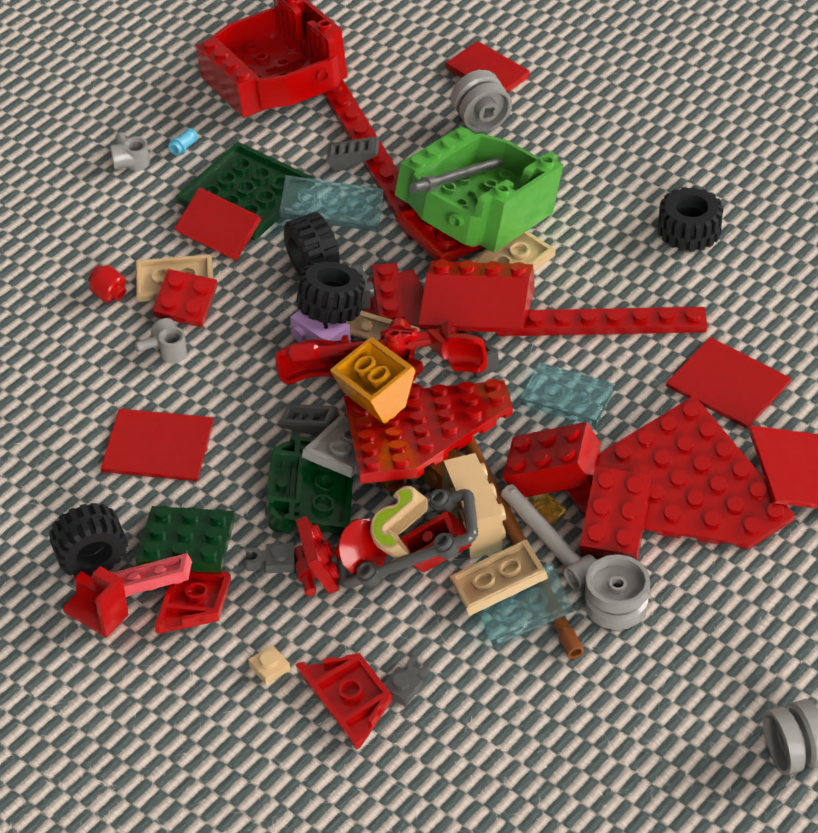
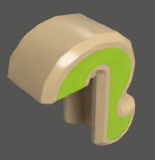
(395, 518)

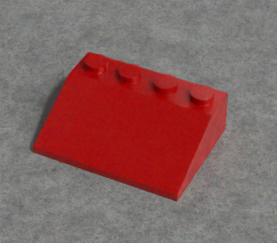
(477, 296)

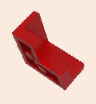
(98, 601)

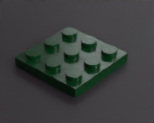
(187, 530)

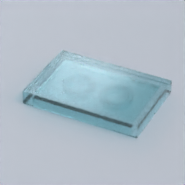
(567, 394)
(527, 609)

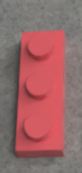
(155, 574)

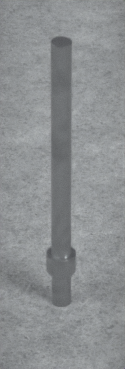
(430, 182)

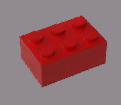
(552, 459)
(615, 513)

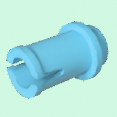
(182, 142)

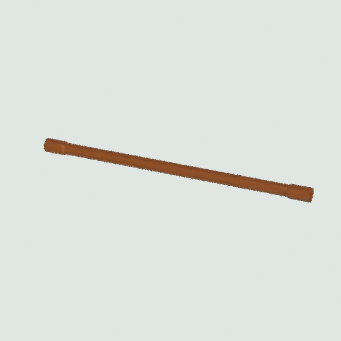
(565, 633)

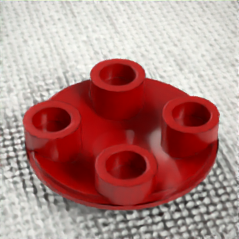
(358, 546)

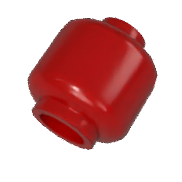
(107, 283)

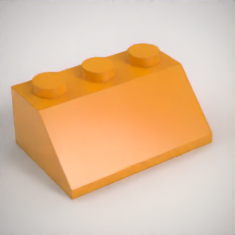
(375, 379)

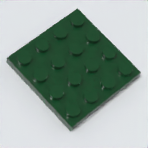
(247, 181)

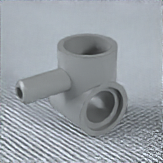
(130, 153)
(169, 340)

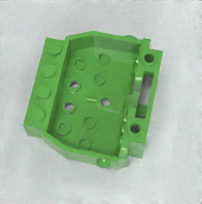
(487, 206)

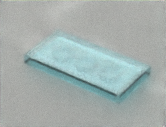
(337, 202)

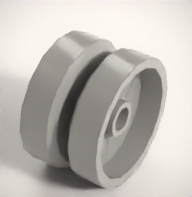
(481, 101)
(617, 592)
(792, 736)

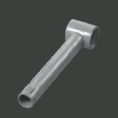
(576, 567)

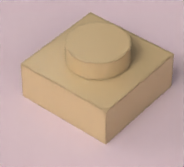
(269, 664)

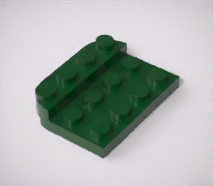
(305, 489)

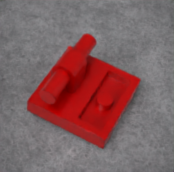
(315, 559)

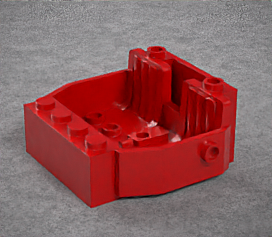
(274, 57)

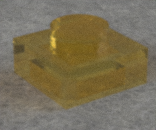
(549, 508)

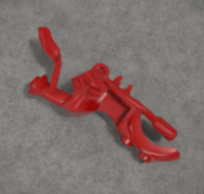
(318, 356)

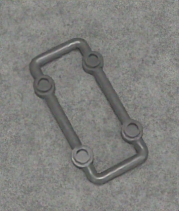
(444, 544)

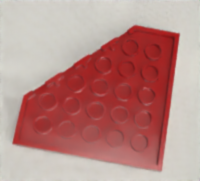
(425, 430)
(698, 480)

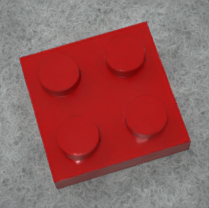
(185, 298)

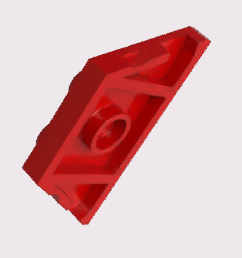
(193, 601)
(349, 693)

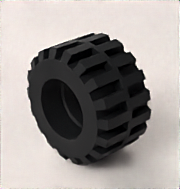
(690, 219)
(310, 241)
(330, 292)
(88, 539)

